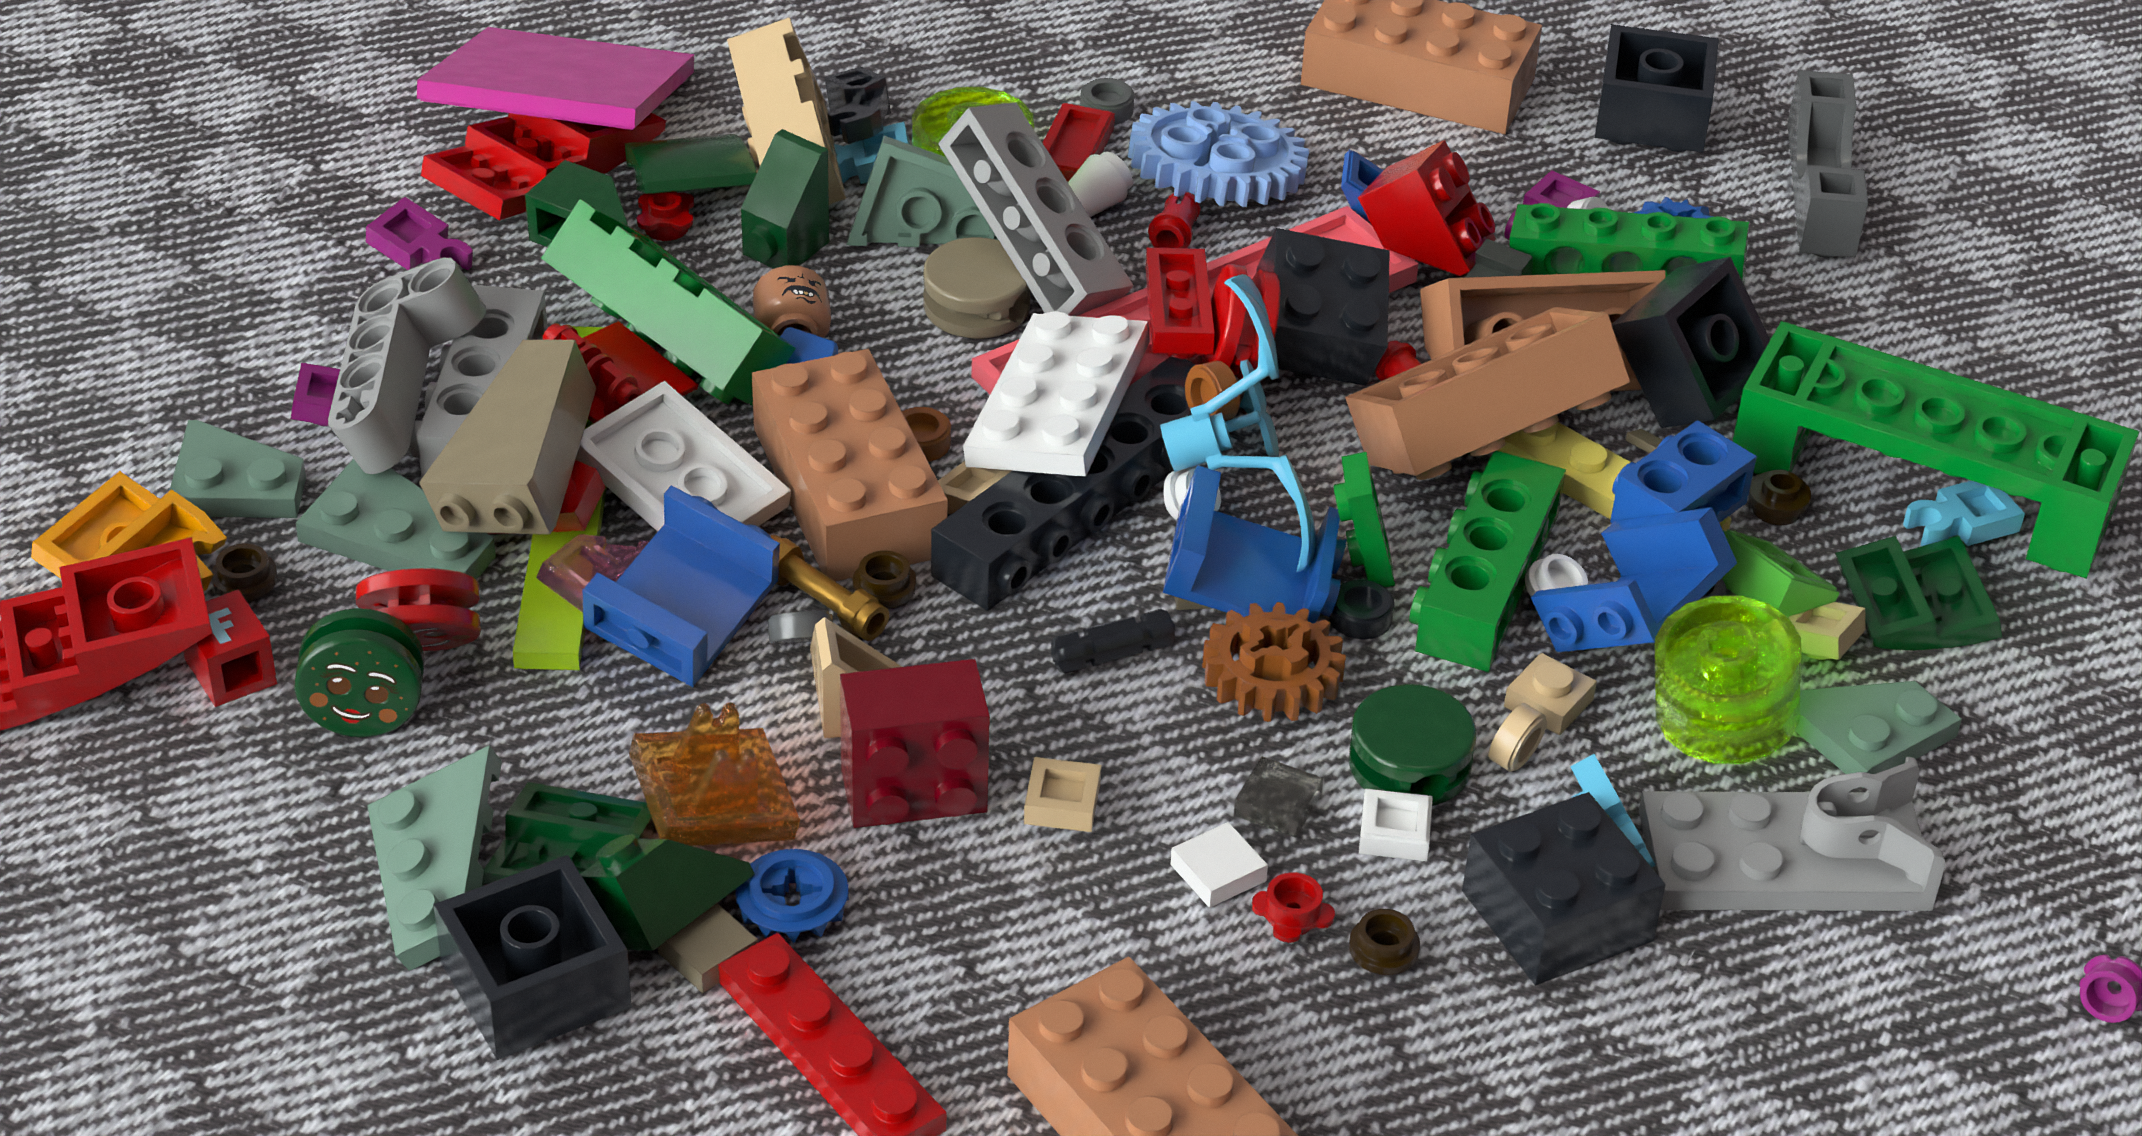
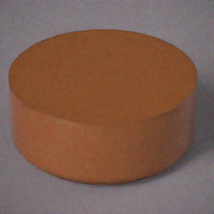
(1207, 382)
(931, 431)

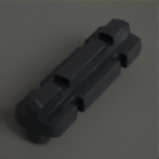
(1113, 641)

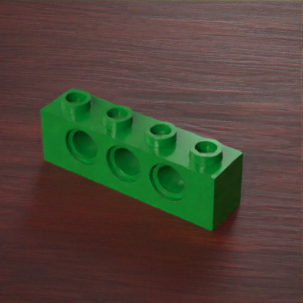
(1603, 236)
(1488, 554)

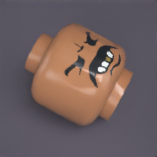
(793, 299)

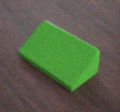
(1774, 576)

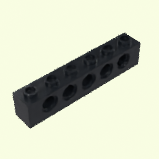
(1036, 518)

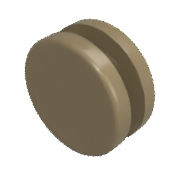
(974, 289)

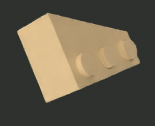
(782, 94)

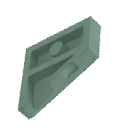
(237, 475)
(1874, 724)

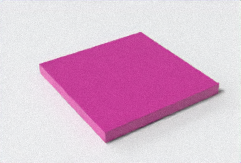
(556, 77)

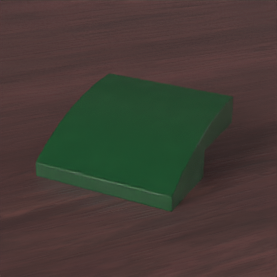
(690, 163)
(1919, 595)
(561, 822)

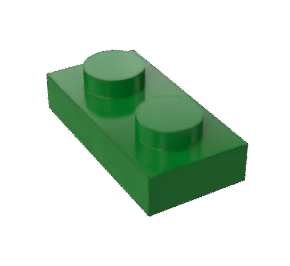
(1359, 502)

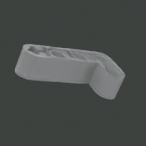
(389, 356)

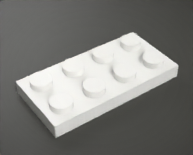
(1057, 394)

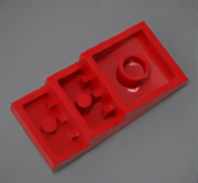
(517, 151)
(98, 629)

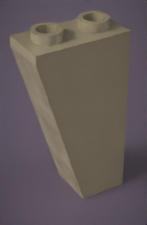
(516, 445)

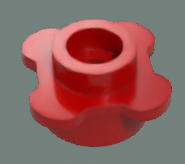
(665, 214)
(1293, 906)

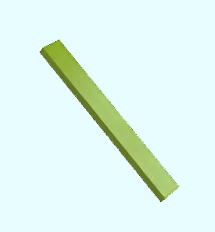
(548, 626)

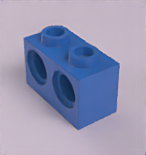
(1686, 474)

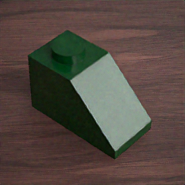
(558, 193)
(787, 203)
(659, 886)

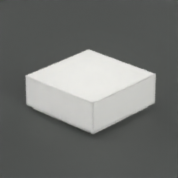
(1395, 825)
(1219, 864)

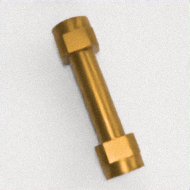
(857, 611)

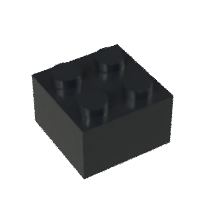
(1657, 88)
(1329, 305)
(1693, 342)
(1562, 888)
(533, 956)

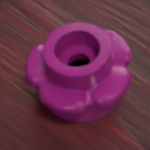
(2102, 999)

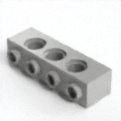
(1033, 210)
(473, 363)

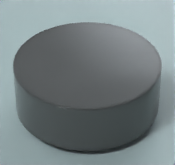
(1109, 95)
(794, 626)

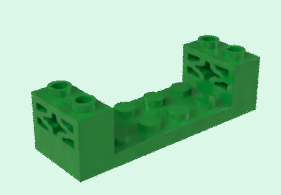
(1943, 423)

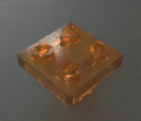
(714, 782)

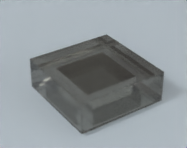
(1278, 796)

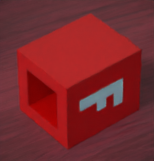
(237, 653)

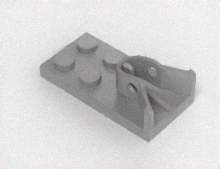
(1795, 847)

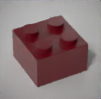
(914, 743)

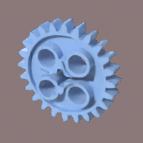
(1218, 153)

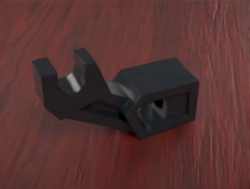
(857, 104)

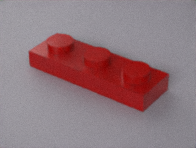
(1179, 302)

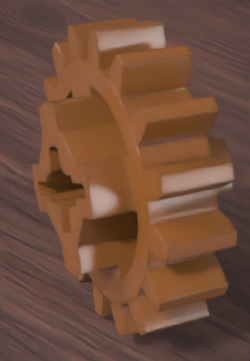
(1273, 661)

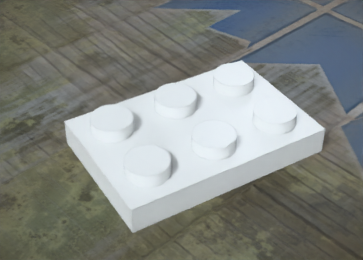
(670, 442)

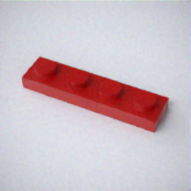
(829, 1043)

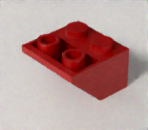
(1429, 210)

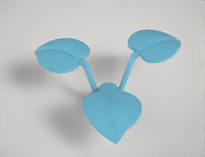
(1204, 436)

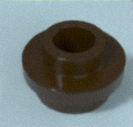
(1779, 497)
(246, 569)
(886, 577)
(1384, 942)

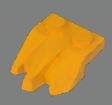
(124, 519)

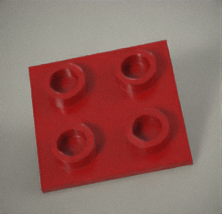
(620, 366)

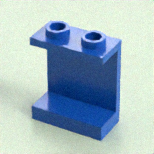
(1240, 563)
(1661, 568)
(685, 588)

